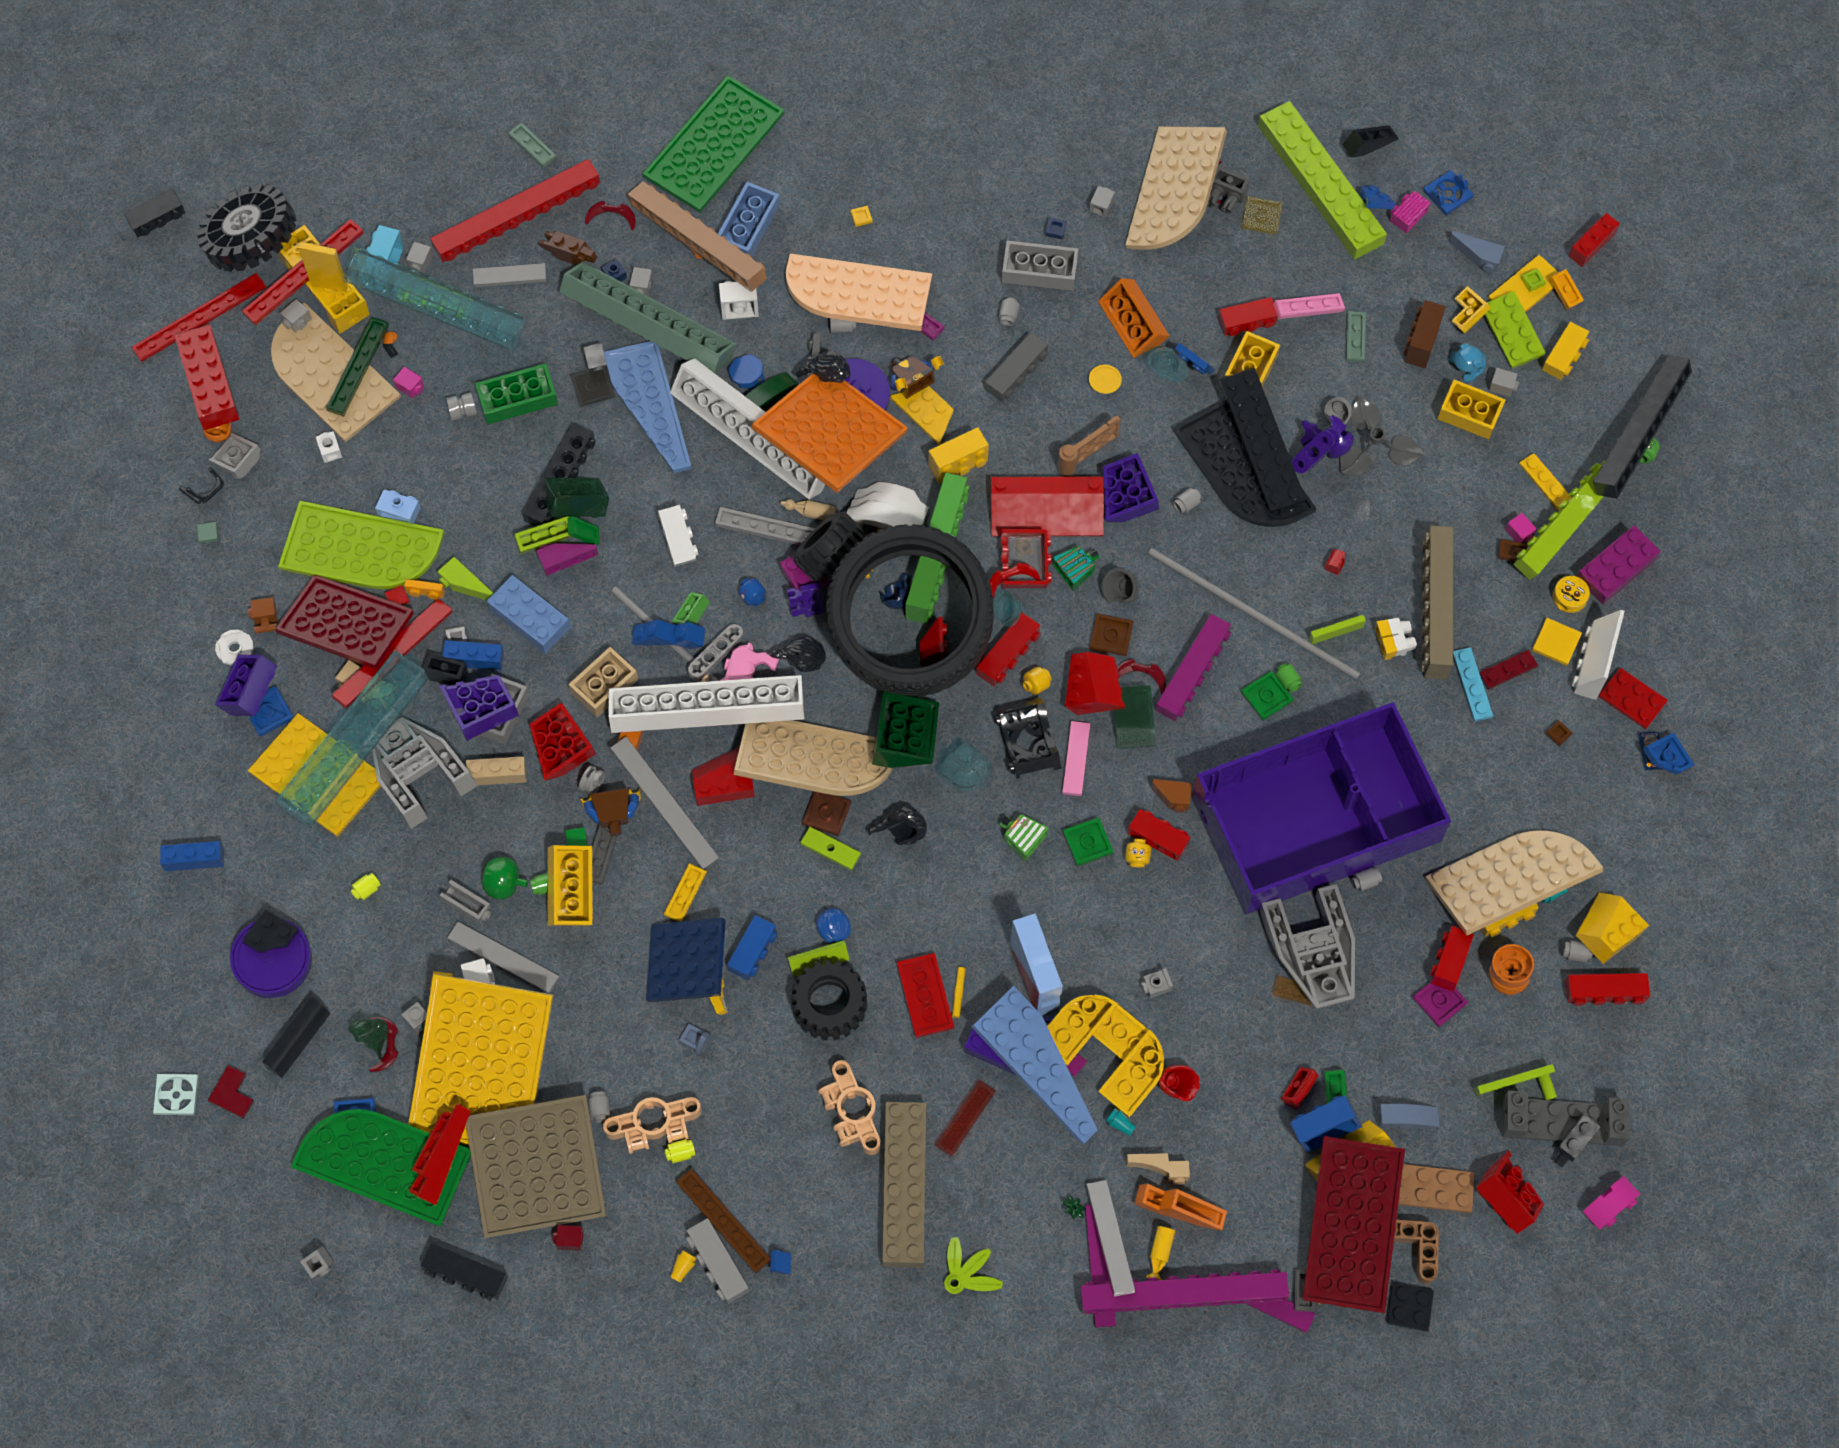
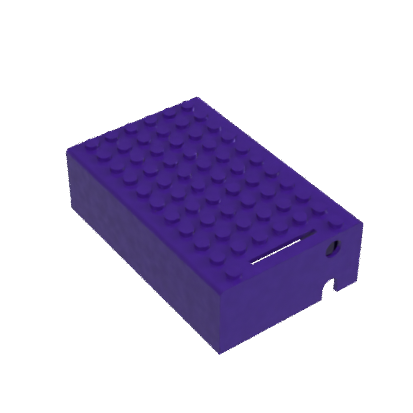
(1320, 807)

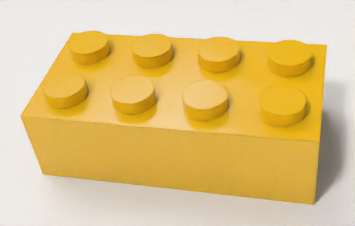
(569, 885)

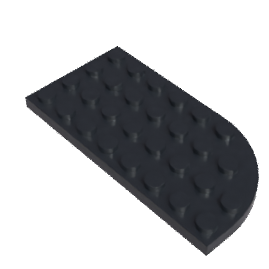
(1222, 458)

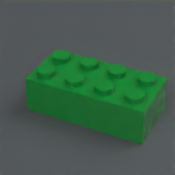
(516, 394)

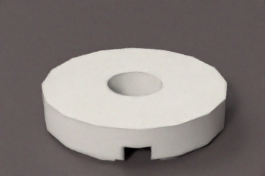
(231, 637)

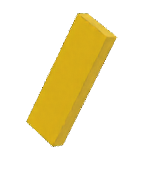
(685, 893)

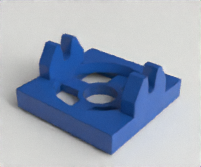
(1462, 184)

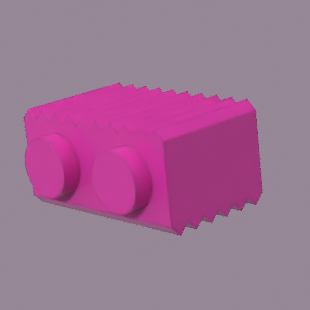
(1410, 211)

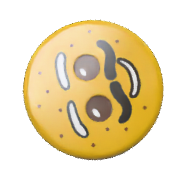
(1571, 594)

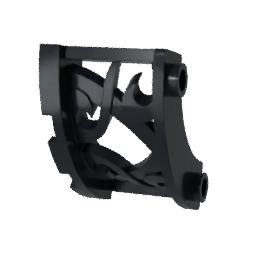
(1043, 760)

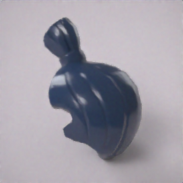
(897, 593)

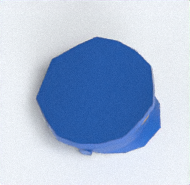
(747, 372)

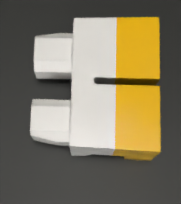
(1392, 638)

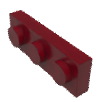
(1508, 669)

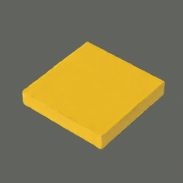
(1557, 641)

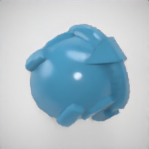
(1470, 360)

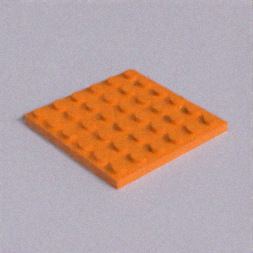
(829, 430)

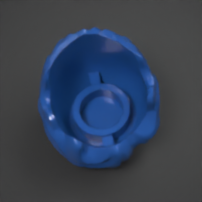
(833, 925)

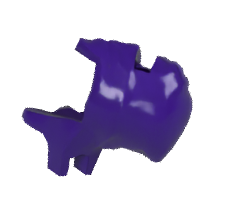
(1346, 437)

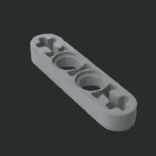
(715, 652)

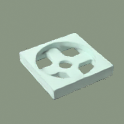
(175, 1103)

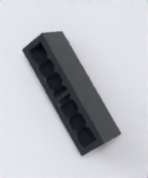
(296, 1037)

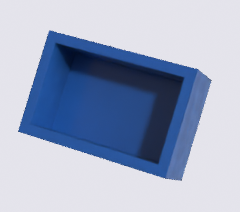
(1327, 1120)

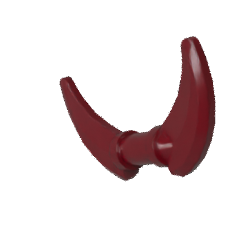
(622, 209)
(1154, 671)
(391, 1053)

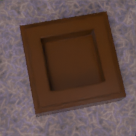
(1559, 733)

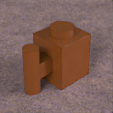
(263, 612)

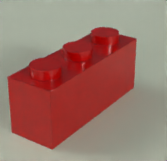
(1594, 239)
(1248, 316)
(1159, 834)
(1451, 958)

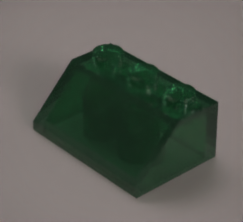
(576, 497)

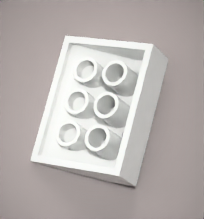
(1597, 655)

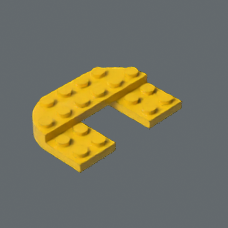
(1122, 1035)

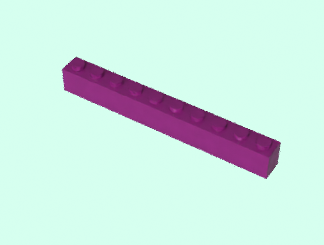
(1187, 1293)

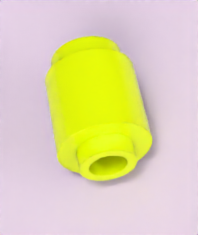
(365, 887)
(679, 1151)

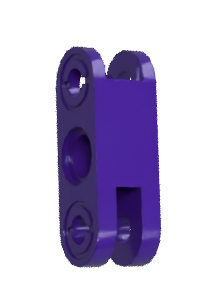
(1324, 442)

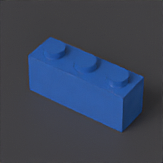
(475, 654)
(192, 856)
(752, 948)

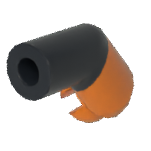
(388, 340)

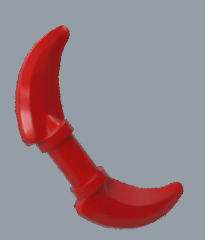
(1020, 568)

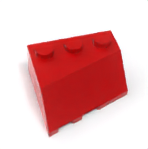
(1093, 684)
(559, 743)
(717, 783)
(1509, 1195)

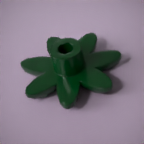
(1074, 1207)

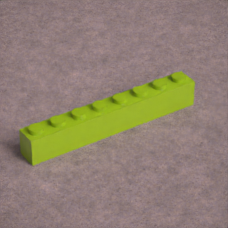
(1560, 527)

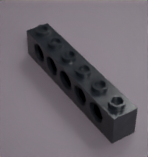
(575, 437)

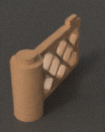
(1072, 455)

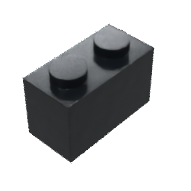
(445, 670)

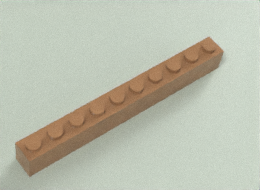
(697, 236)

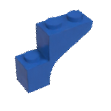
(664, 633)

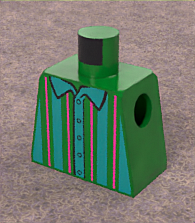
(1075, 565)

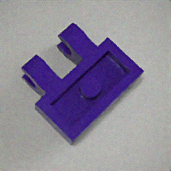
(811, 599)

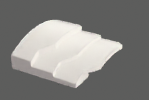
(887, 506)

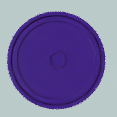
(869, 381)
(272, 972)

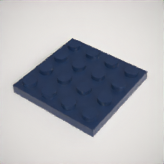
(686, 960)

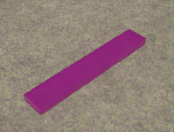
(1097, 1267)

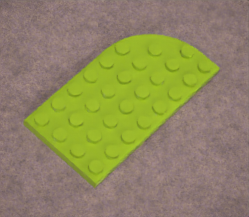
(358, 547)

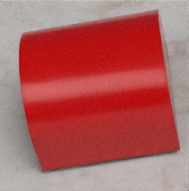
(1335, 561)

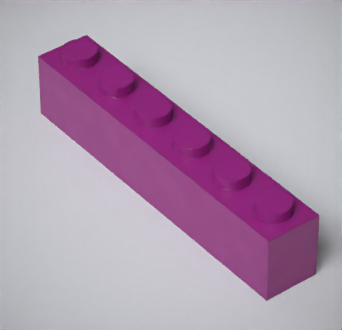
(1193, 668)

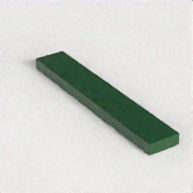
(357, 366)

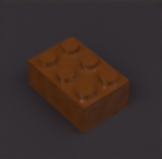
(1423, 333)

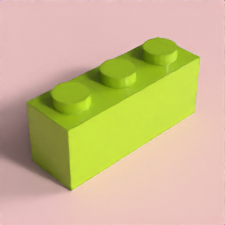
(542, 535)

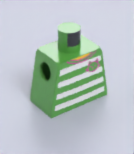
(1023, 835)

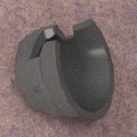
(1120, 586)

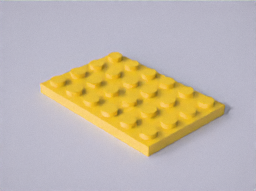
(290, 752)

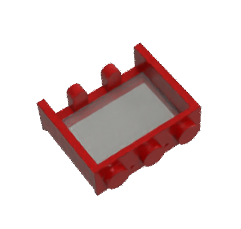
(1026, 547)

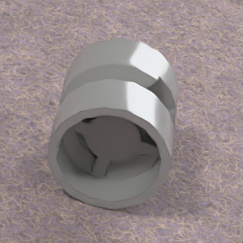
(461, 406)

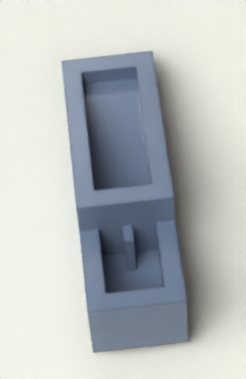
(1408, 1116)

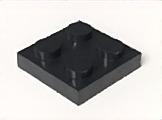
(1410, 1307)

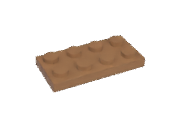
(1437, 1188)

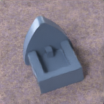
(695, 1038)

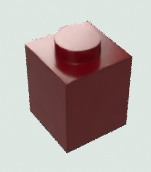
(568, 1238)

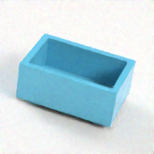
(386, 243)

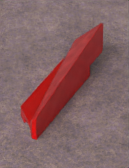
(438, 1154)

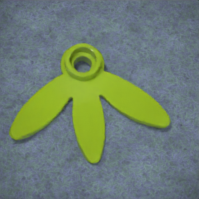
(963, 1274)

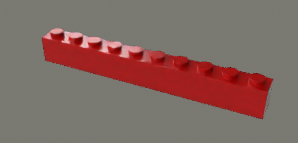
(515, 210)

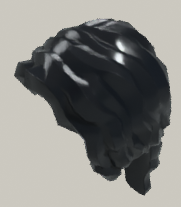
(827, 366)
(802, 653)
(904, 824)

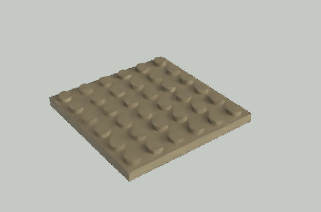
(535, 1166)

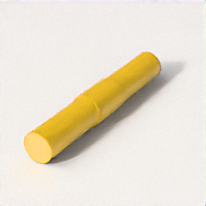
(958, 994)

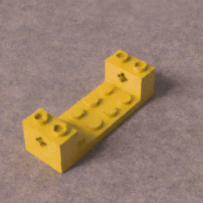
(331, 300)

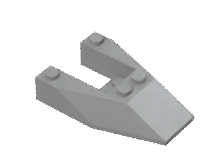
(408, 754)
(1318, 958)

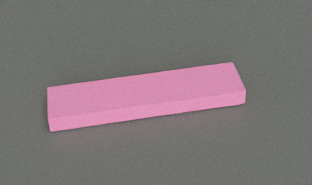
(1309, 306)
(1076, 758)

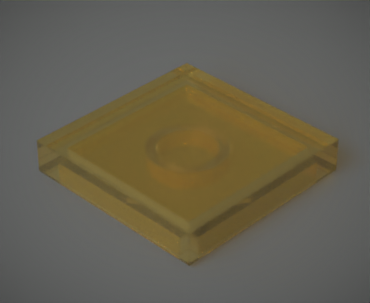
(1262, 215)

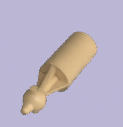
(811, 509)

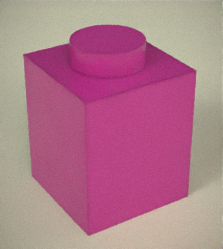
(409, 383)
(1521, 529)

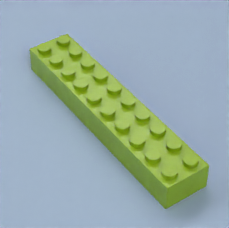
(1322, 180)

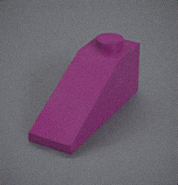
(561, 556)

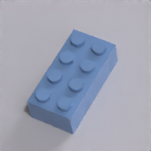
(750, 217)
(528, 614)

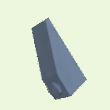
(1480, 252)

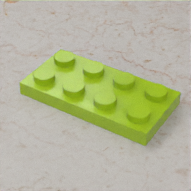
(1513, 330)

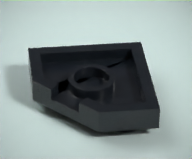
(270, 933)

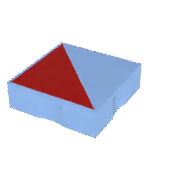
(1036, 964)

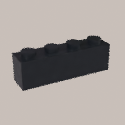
(463, 1271)

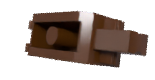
(568, 248)

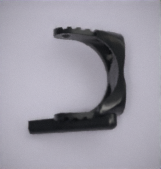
(204, 497)

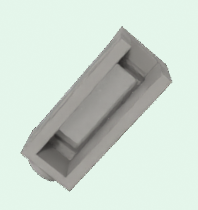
(466, 902)

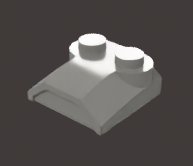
(236, 456)

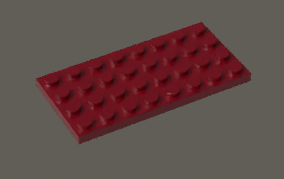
(1353, 1224)

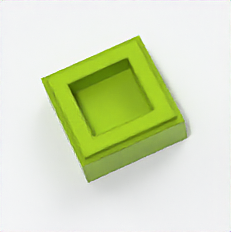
(1533, 280)

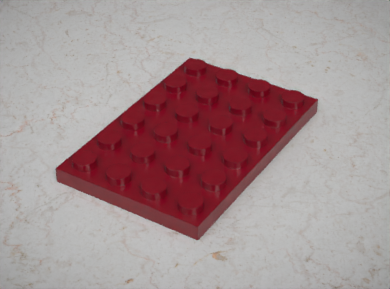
(344, 621)

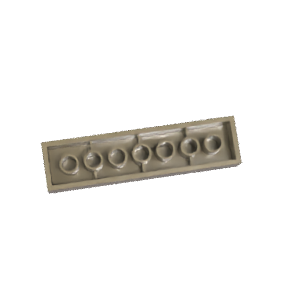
(1437, 602)
(904, 1185)

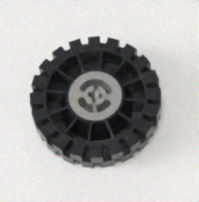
(246, 228)

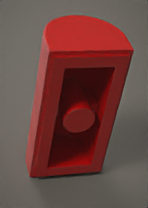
(1299, 1087)

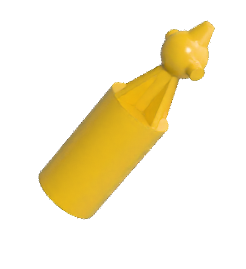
(1161, 1250)

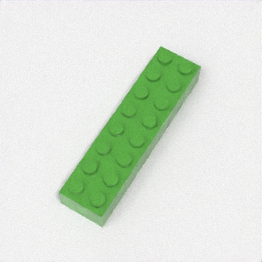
(930, 572)

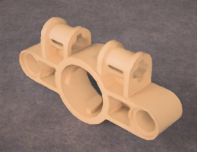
(855, 1130)
(636, 1137)

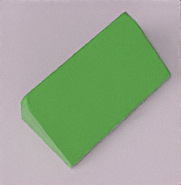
(691, 609)

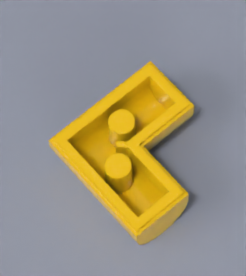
(1473, 310)

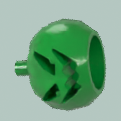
(502, 878)

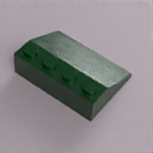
(905, 731)

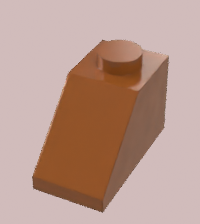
(1173, 793)

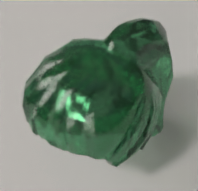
(371, 1033)

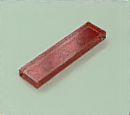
(965, 1118)

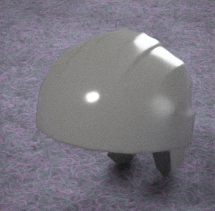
(1338, 407)

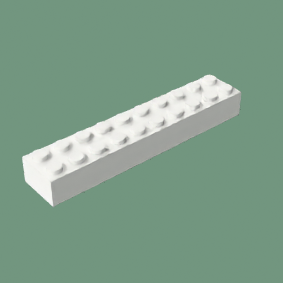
(733, 416)
(706, 704)

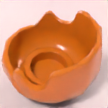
(218, 433)

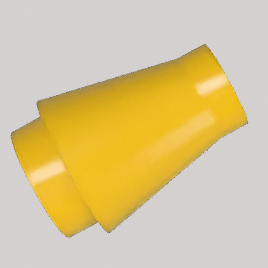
(682, 1266)

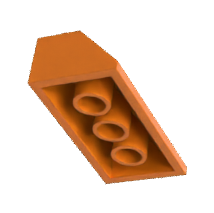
(1133, 317)

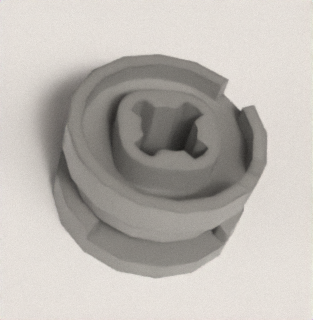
(592, 780)

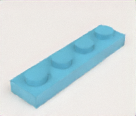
(1472, 684)

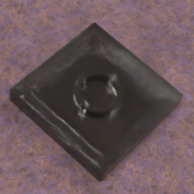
(592, 386)

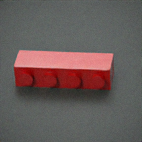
(1008, 650)
(1607, 988)

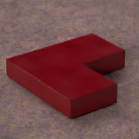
(226, 1094)

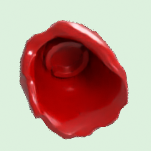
(1180, 1082)

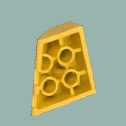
(1610, 926)

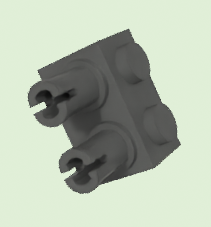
(1229, 185)

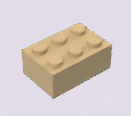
(594, 682)

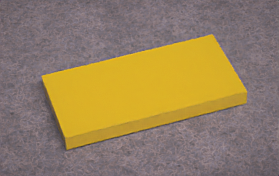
(323, 267)
(1527, 298)

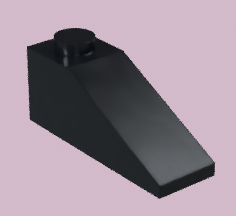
(1367, 140)

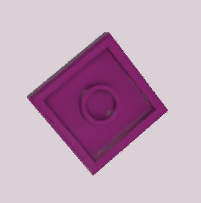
(1439, 1003)

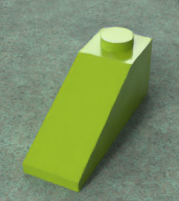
(461, 580)

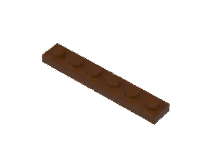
(723, 1221)

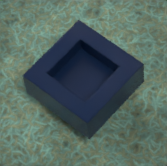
(1056, 228)

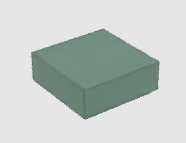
(207, 532)

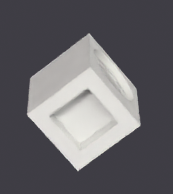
(328, 453)

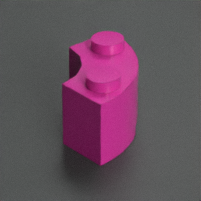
(1611, 1203)

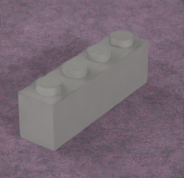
(717, 1260)

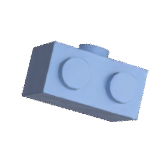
(397, 506)

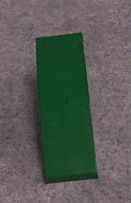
(772, 390)

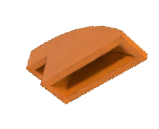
(1180, 1206)

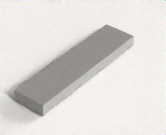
(509, 275)

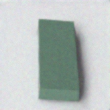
(532, 145)
(1356, 336)

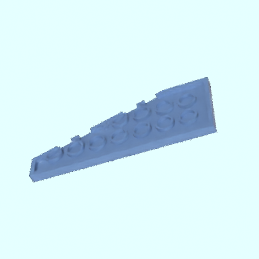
(643, 387)
(1026, 1046)

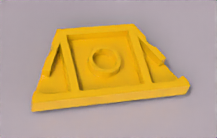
(927, 411)

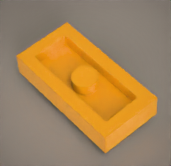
(1566, 289)
(417, 588)

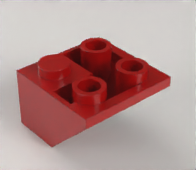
(934, 644)

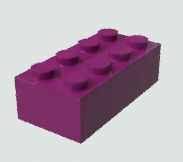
(1619, 564)

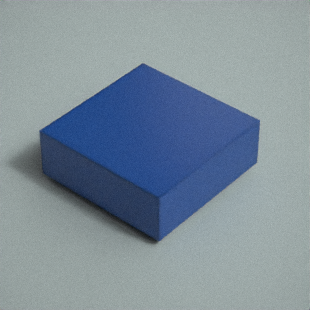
(780, 1262)

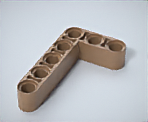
(1423, 1243)

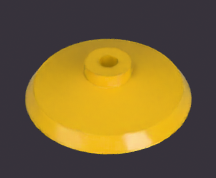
(1105, 379)

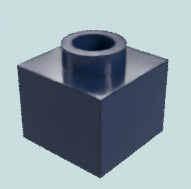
(615, 270)

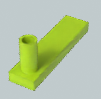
(1542, 1074)

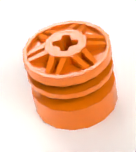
(1515, 959)

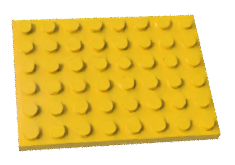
(479, 1049)

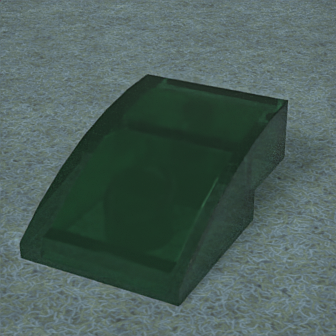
(1136, 721)

